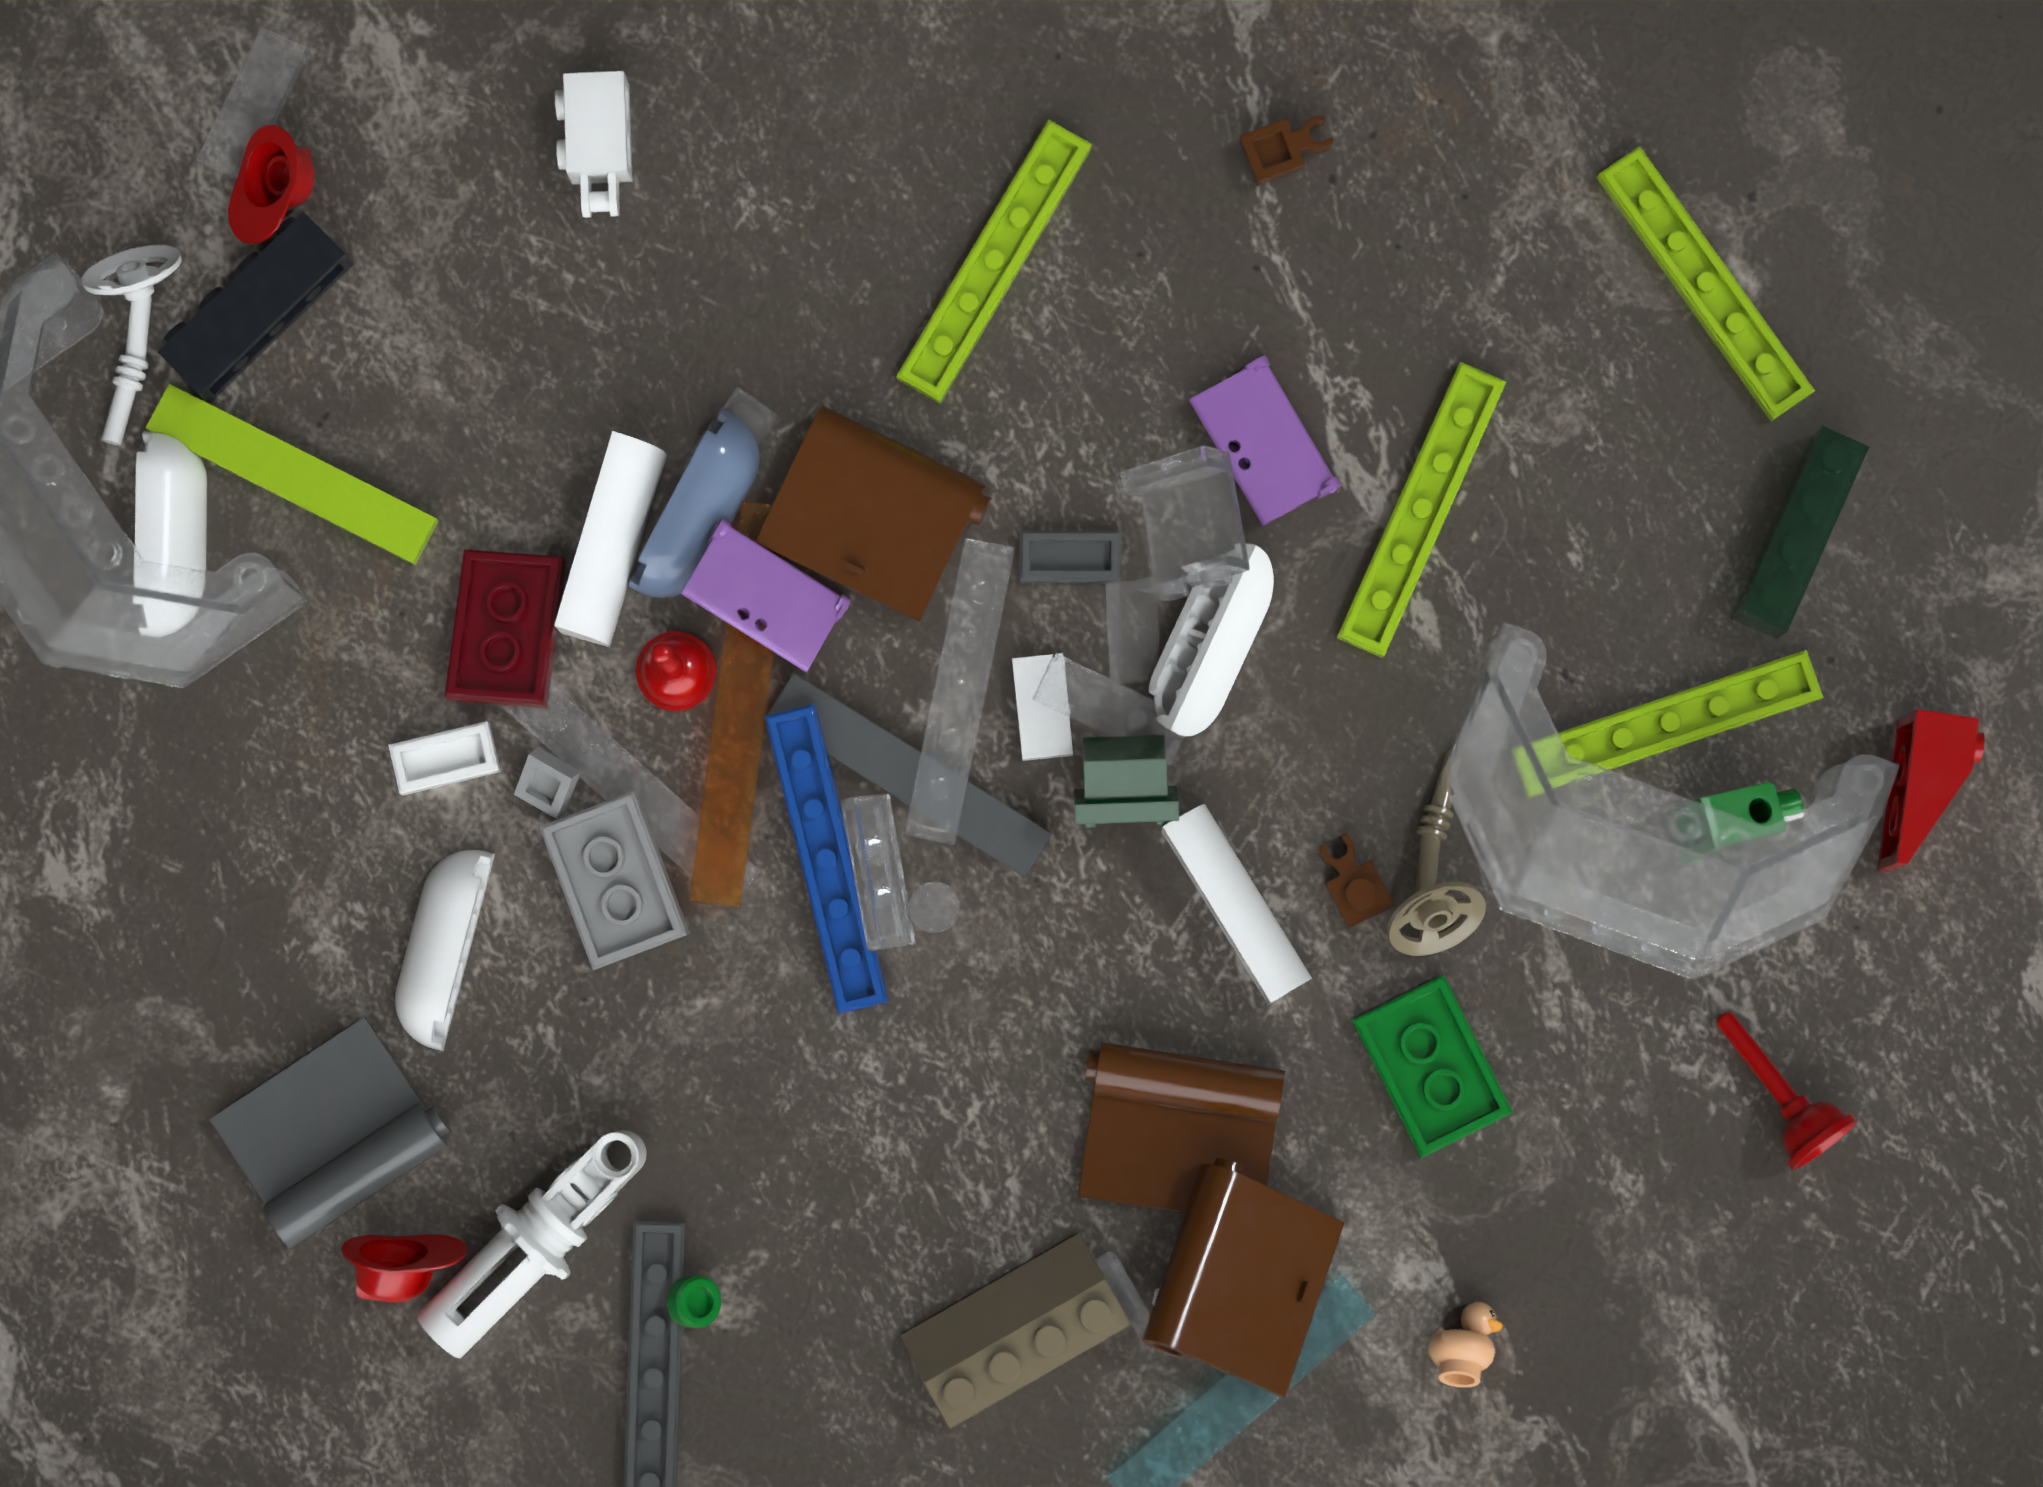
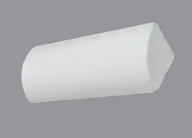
(610, 539)
(1236, 903)

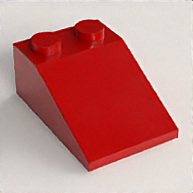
(1933, 761)

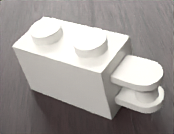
(595, 136)

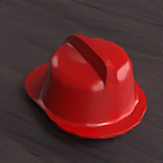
(270, 183)
(399, 1265)

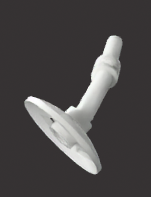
(136, 283)

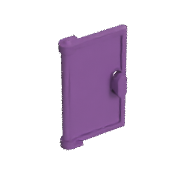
(1270, 437)
(770, 591)

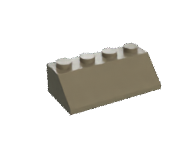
(1014, 1330)

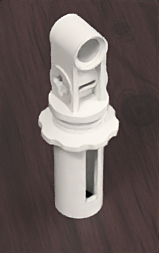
(544, 1230)

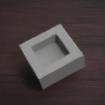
(547, 782)

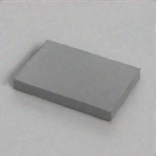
(614, 880)

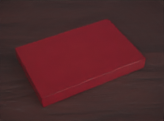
(505, 628)

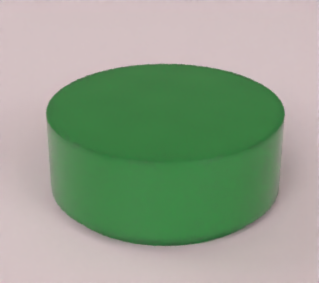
(694, 1301)

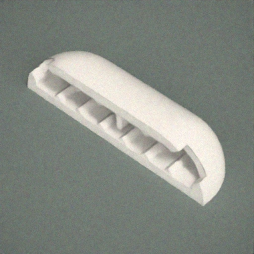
(170, 503)
(1210, 647)
(441, 945)

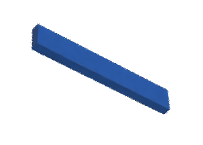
(825, 856)

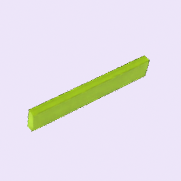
(994, 261)
(1705, 284)
(293, 474)
(1421, 510)
(1695, 713)

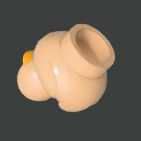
(1465, 1352)

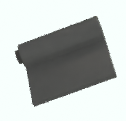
(330, 1132)

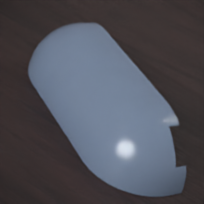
(706, 493)

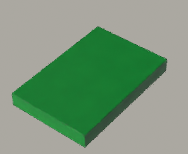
(1432, 1066)

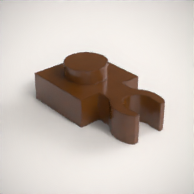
(1277, 151)
(1357, 889)

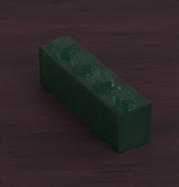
(1800, 532)

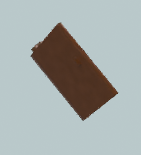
(871, 513)
(1169, 1115)
(1243, 1278)

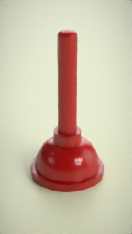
(676, 671)
(1810, 1126)

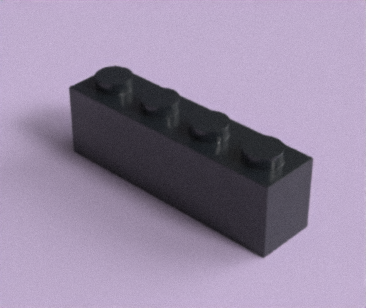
(255, 306)

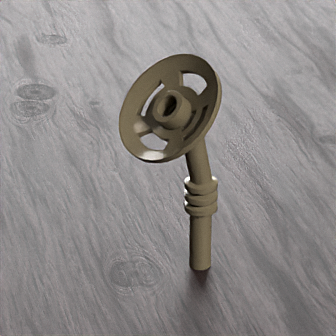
(1432, 905)

